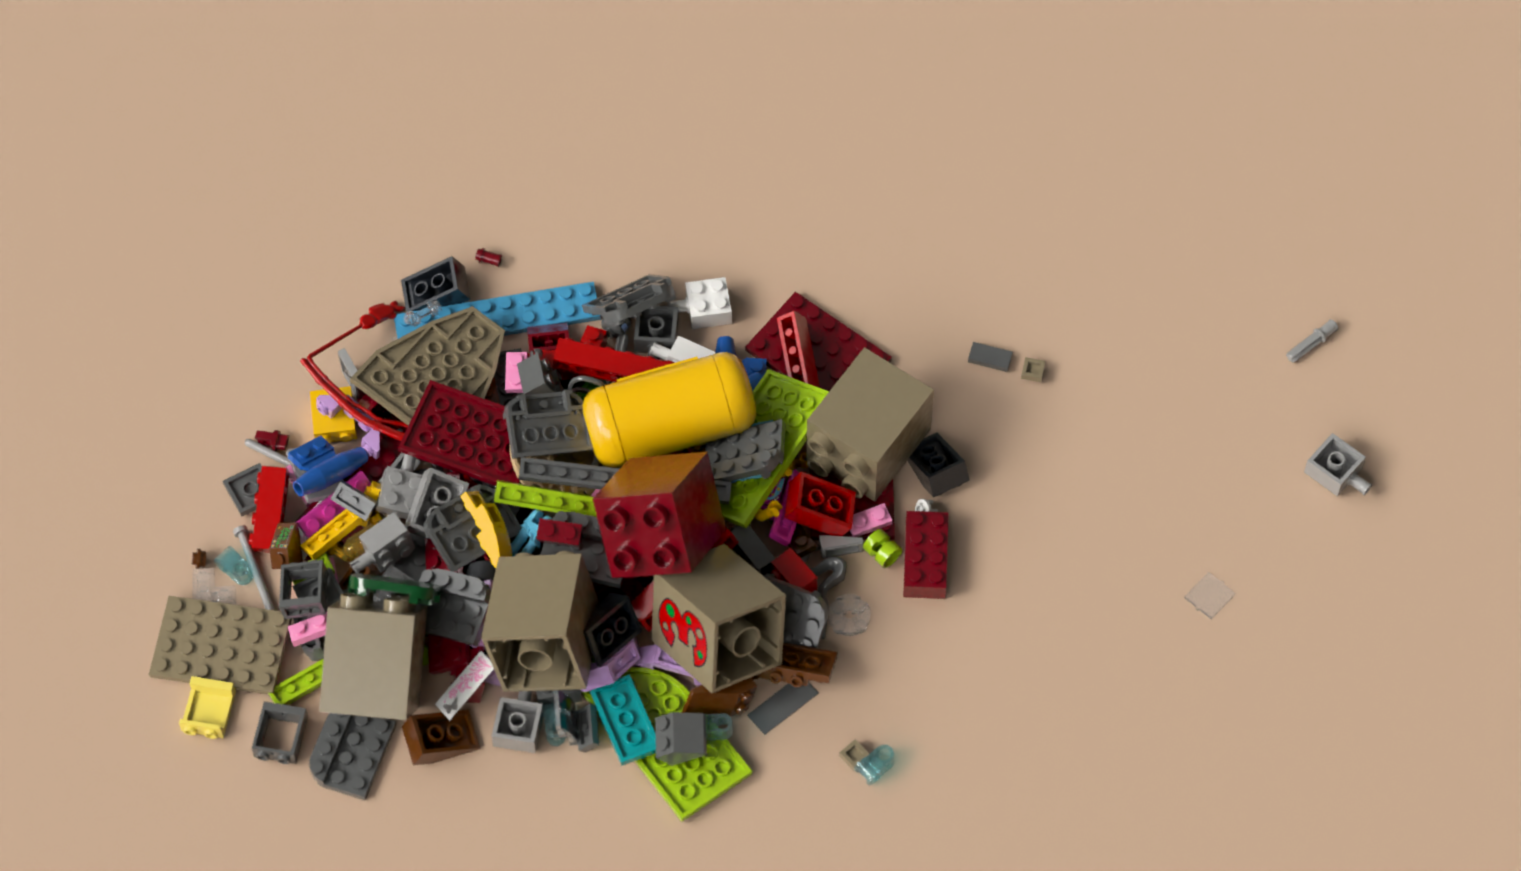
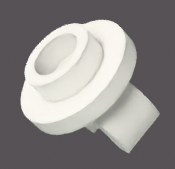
(925, 505)

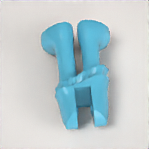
(528, 529)

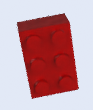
(820, 504)

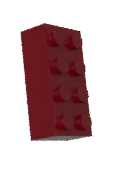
(925, 554)

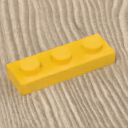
(331, 534)

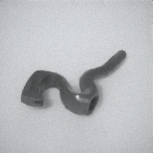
(838, 566)

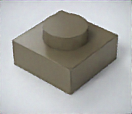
(1033, 369)
(853, 754)

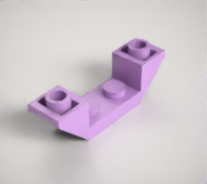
(370, 442)
(654, 656)
(614, 667)

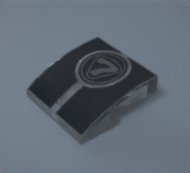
(565, 716)

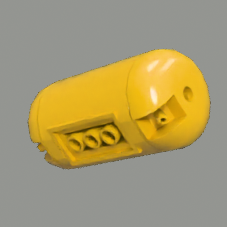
(669, 409)

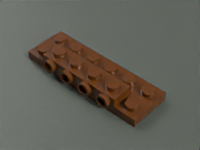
(801, 665)

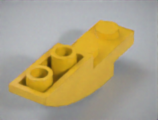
(493, 534)

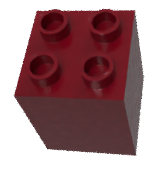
(659, 515)

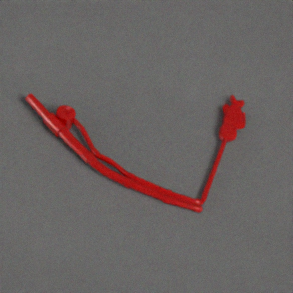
(377, 315)

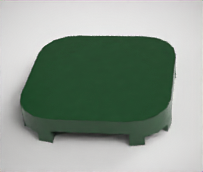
(419, 591)

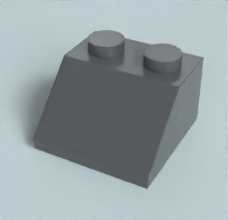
(680, 737)

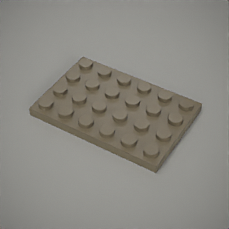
(220, 644)

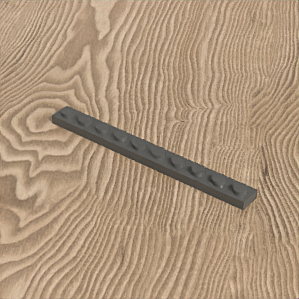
(585, 475)

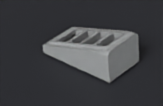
(838, 545)

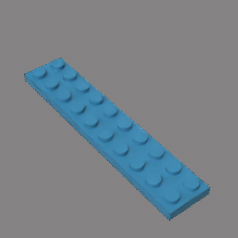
(523, 310)

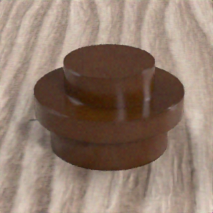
(199, 558)

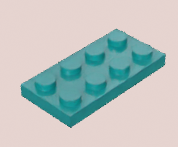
(625, 720)

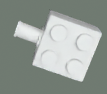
(706, 303)
(681, 350)

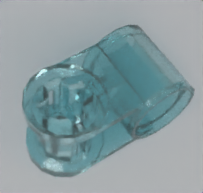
(234, 566)
(713, 721)
(550, 725)
(872, 766)

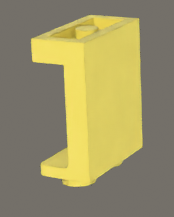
(208, 707)

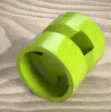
(883, 549)

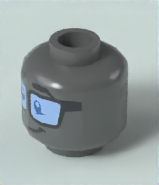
(614, 331)

